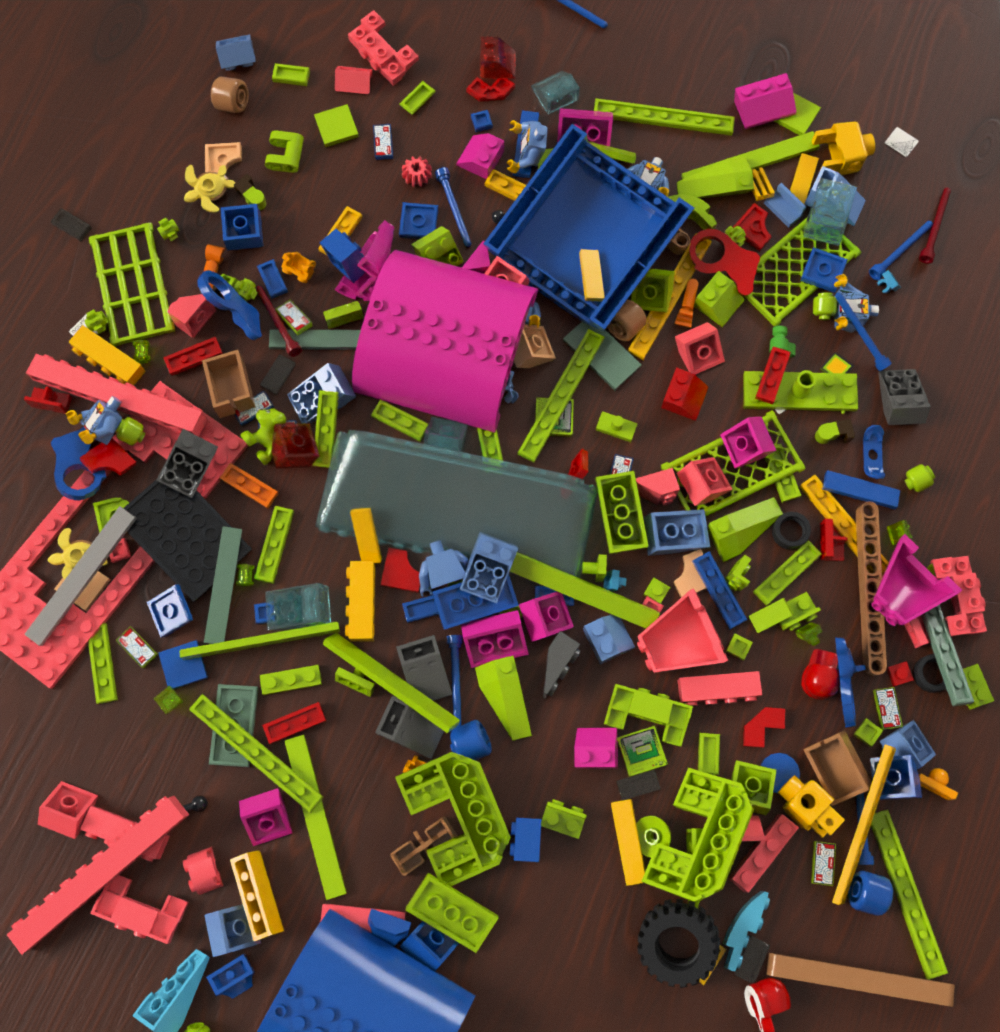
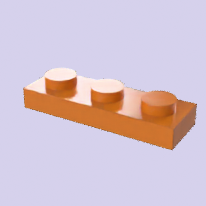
(249, 485)

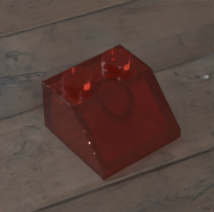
(496, 58)
(294, 446)

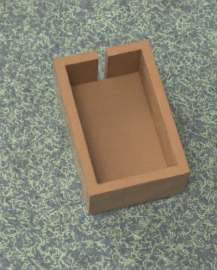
(228, 383)
(838, 767)

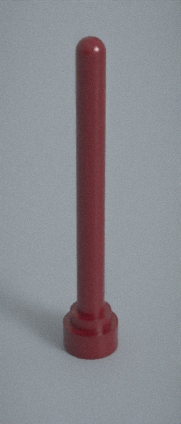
(927, 254)
(292, 347)

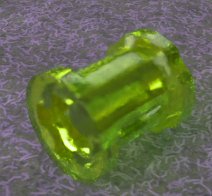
(141, 351)
(245, 575)

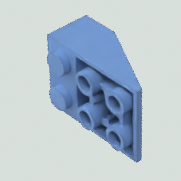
(832, 175)
(305, 396)
(488, 567)

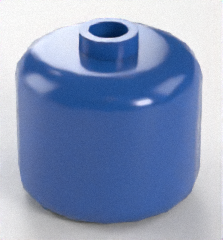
(471, 740)
(870, 893)

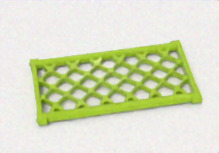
(775, 321)
(799, 466)

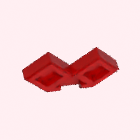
(483, 92)
(755, 729)

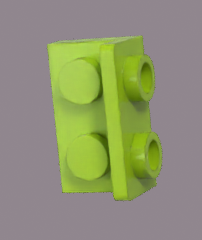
(343, 314)
(735, 576)
(802, 609)
(978, 686)
(563, 819)

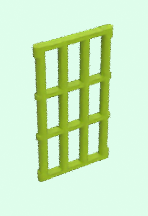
(126, 302)

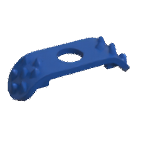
(873, 441)

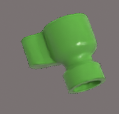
(779, 340)

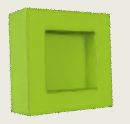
(656, 590)
(739, 647)
(868, 732)

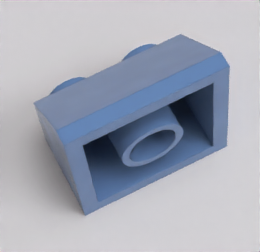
(235, 52)
(608, 638)
(910, 741)
(229, 930)

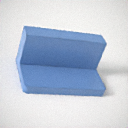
(785, 205)

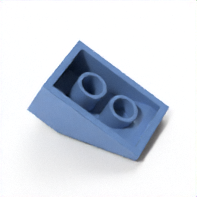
(676, 531)

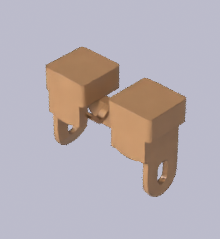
(408, 856)

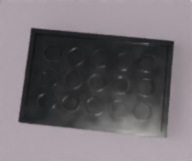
(180, 535)

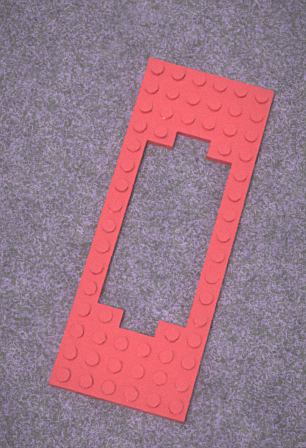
(20, 586)

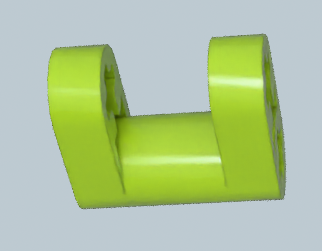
(290, 161)

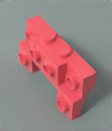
(378, 52)
(968, 603)
(137, 916)

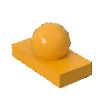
(937, 782)

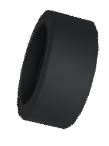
(801, 520)
(919, 678)

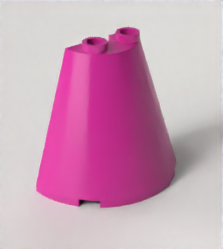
(375, 254)
(910, 587)

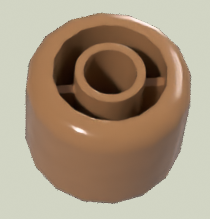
(229, 94)
(627, 321)

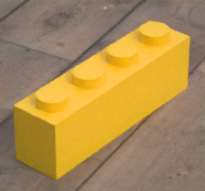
(106, 356)
(361, 601)
(256, 895)

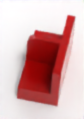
(49, 400)
(831, 542)

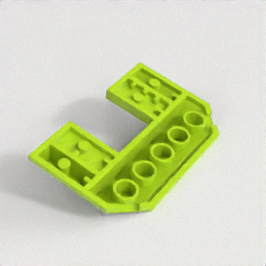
(476, 809)
(706, 870)

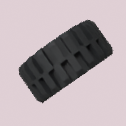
(674, 969)

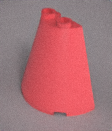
(682, 637)

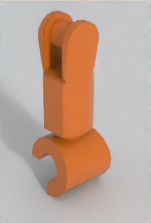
(214, 257)
(685, 314)

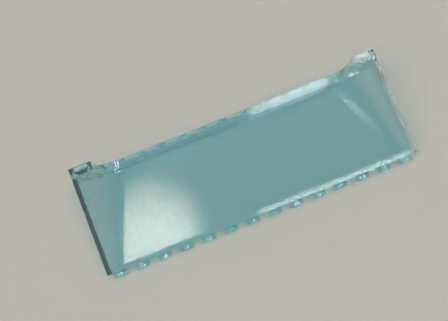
(452, 496)

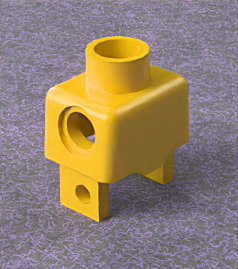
(846, 146)
(818, 811)

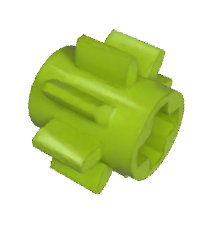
(168, 229)
(737, 234)
(246, 289)
(96, 321)

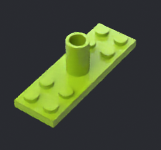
(805, 391)

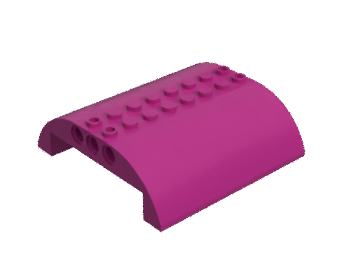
(440, 339)

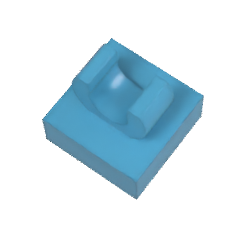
(890, 281)
(613, 581)

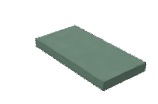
(611, 361)
(241, 705)

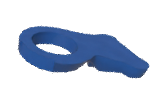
(242, 312)
(68, 453)
(846, 670)

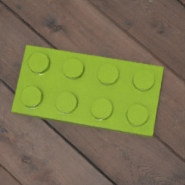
(452, 912)

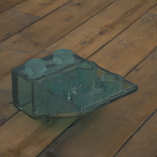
(829, 211)
(298, 607)

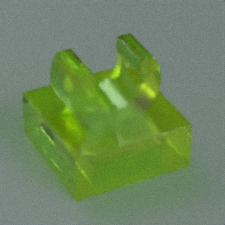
(897, 530)
(809, 633)
(168, 700)

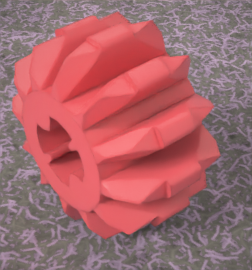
(416, 171)

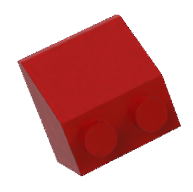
(685, 394)

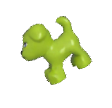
(264, 435)

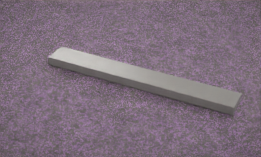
(80, 576)

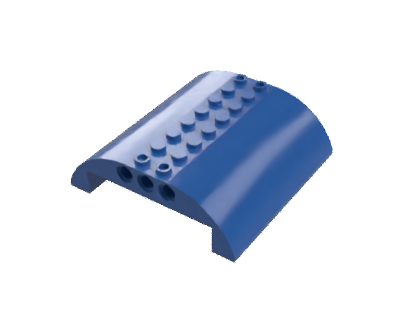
(587, 204)
(363, 985)

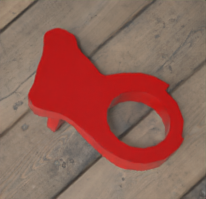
(736, 261)

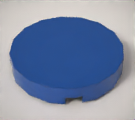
(784, 766)

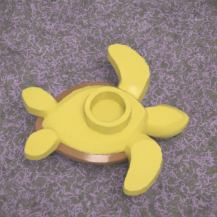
(207, 187)
(71, 552)

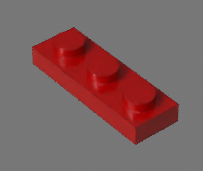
(192, 356)
(772, 375)
(294, 723)

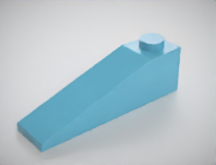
(170, 1004)

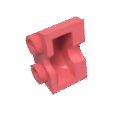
(203, 871)

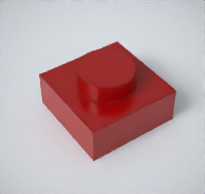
(899, 674)

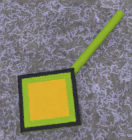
(836, 364)

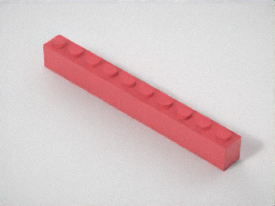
(134, 401)
(98, 874)

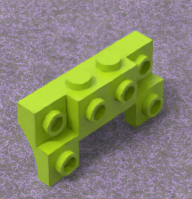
(649, 707)

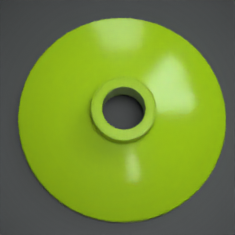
(646, 828)

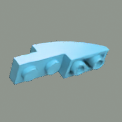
(746, 920)

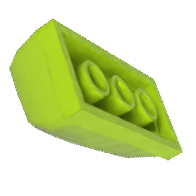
(621, 512)

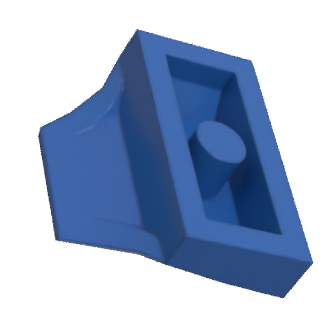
(388, 927)
(232, 978)

